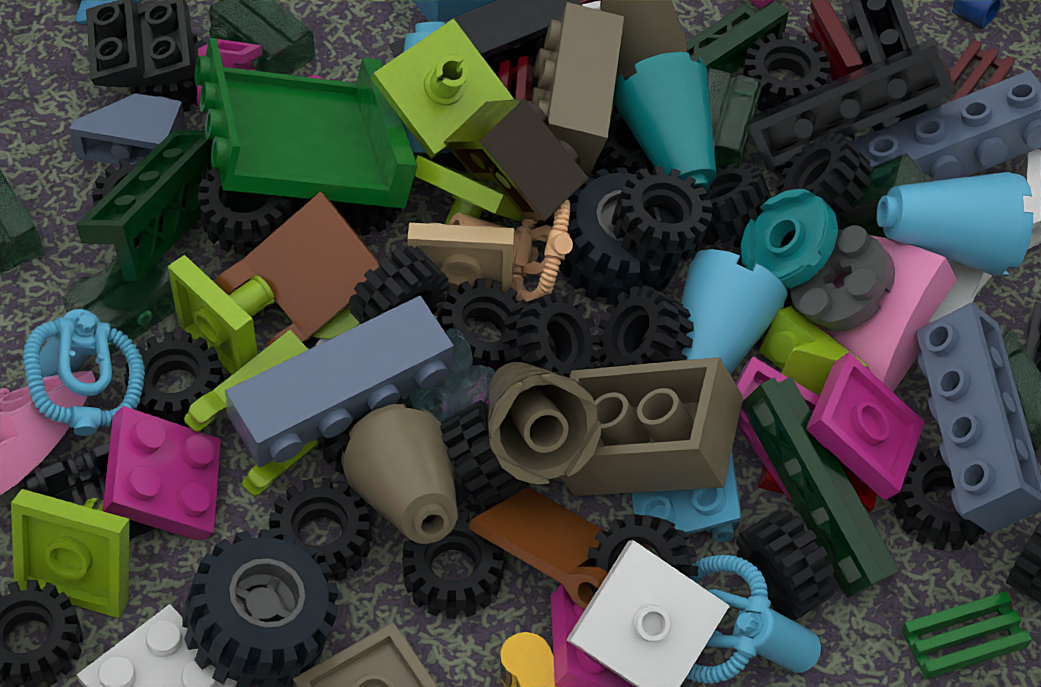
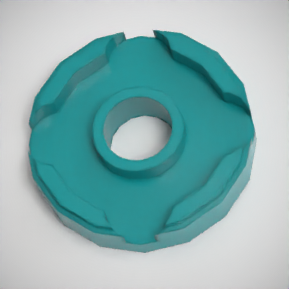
(810, 246)

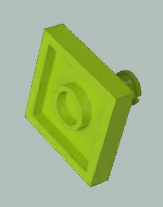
(438, 85)
(469, 194)
(219, 317)
(73, 549)

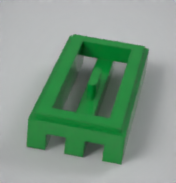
(1007, 620)

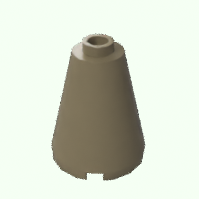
(647, 31)
(540, 423)
(403, 471)

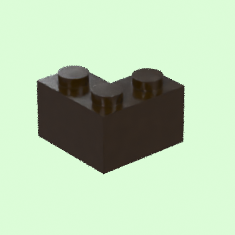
(520, 154)

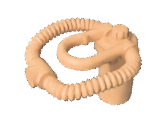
(525, 254)

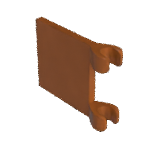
(308, 265)
(547, 539)

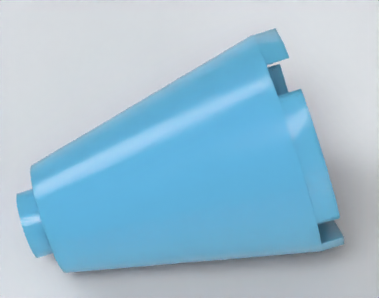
(963, 219)
(728, 306)

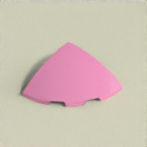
(890, 338)
(26, 433)

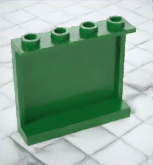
(304, 134)

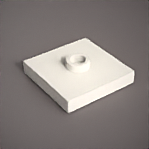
(647, 620)

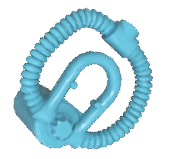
(65, 352)
(756, 628)

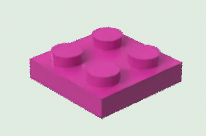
(866, 426)
(162, 474)

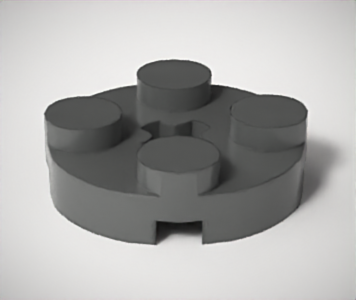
(855, 301)

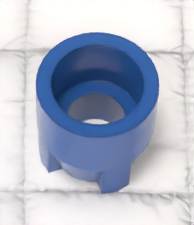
(977, 10)

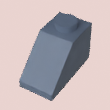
(126, 128)

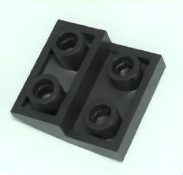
(140, 44)

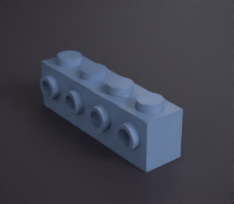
(966, 132)
(339, 382)
(980, 419)

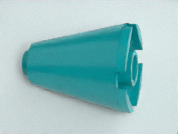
(671, 114)

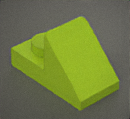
(801, 349)

